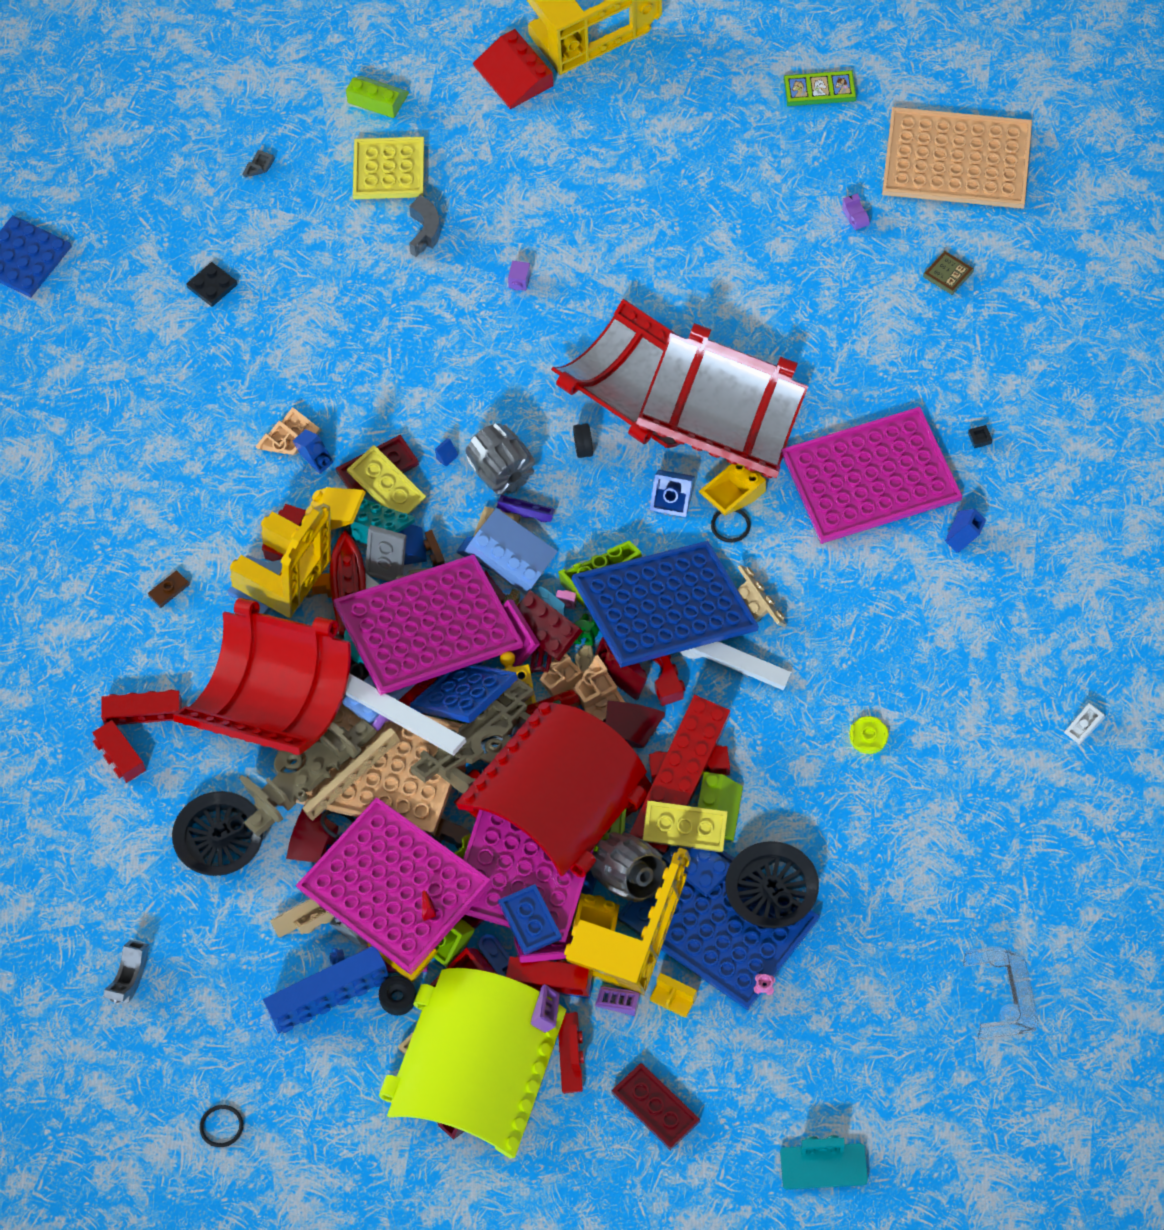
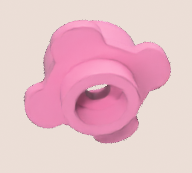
(764, 978)

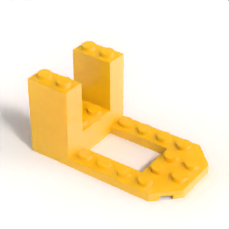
(563, 28)
(305, 557)
(622, 958)

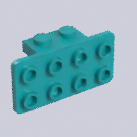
(378, 516)
(823, 1164)

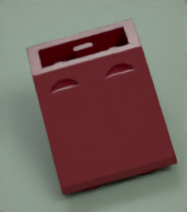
(628, 678)

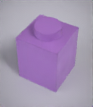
(519, 275)

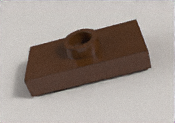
(168, 589)

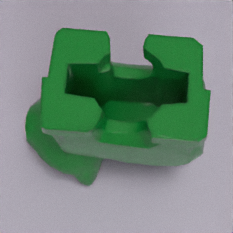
(589, 629)

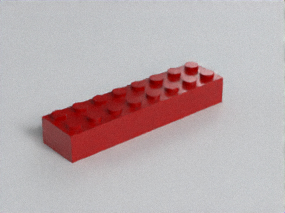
(685, 759)

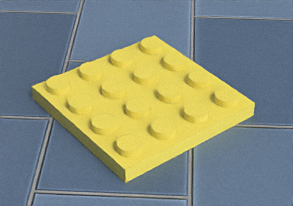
(388, 168)

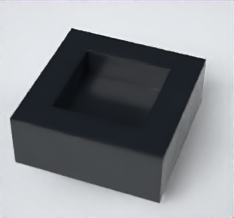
(980, 436)

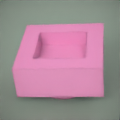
(567, 598)

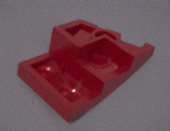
(633, 721)
(310, 839)

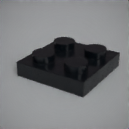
(211, 284)

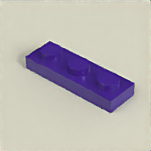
(525, 508)

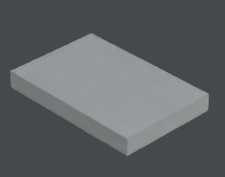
(385, 553)

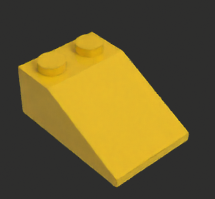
(342, 502)

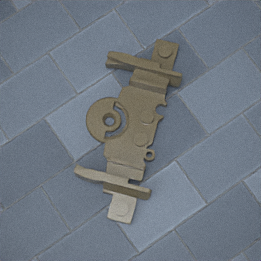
(496, 720)
(286, 787)

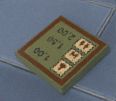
(948, 272)

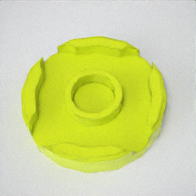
(868, 735)

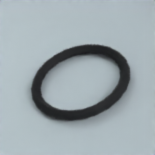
(734, 539)
(326, 828)
(201, 1127)

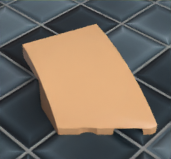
(285, 431)
(561, 676)
(597, 688)

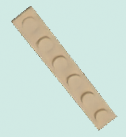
(349, 775)

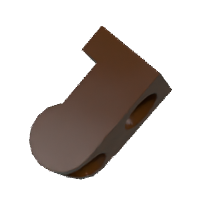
(450, 833)

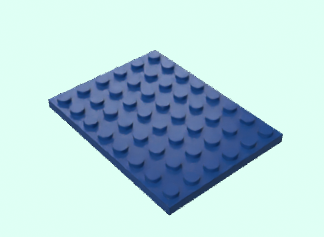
(664, 603)
(719, 943)

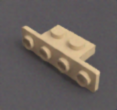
(756, 599)
(301, 917)

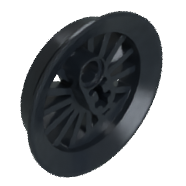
(186, 846)
(760, 857)

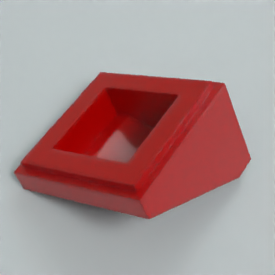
(428, 909)

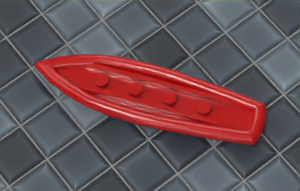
(346, 572)

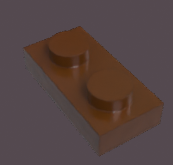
(431, 544)

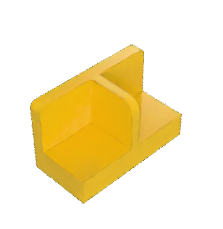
(673, 995)

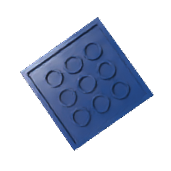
(28, 255)
(464, 692)

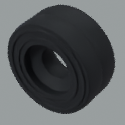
(583, 440)
(394, 984)

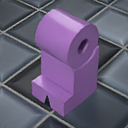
(855, 212)

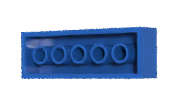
(326, 989)

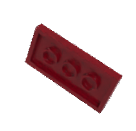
(395, 450)
(549, 626)
(655, 1106)

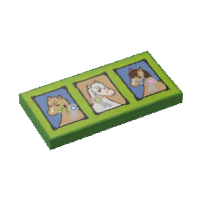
(819, 88)

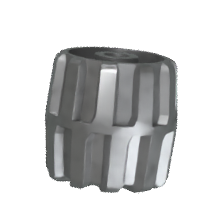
(500, 458)
(628, 867)

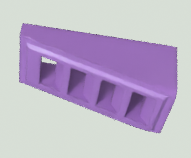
(626, 994)
(539, 1018)

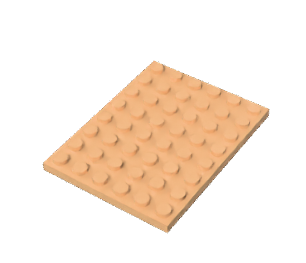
(957, 157)
(392, 778)

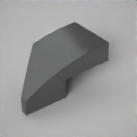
(259, 165)

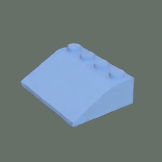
(511, 551)

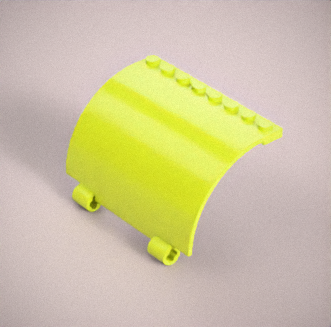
(474, 1057)

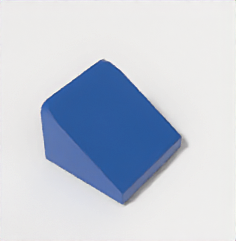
(446, 452)

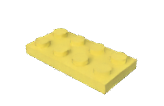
(385, 482)
(684, 826)

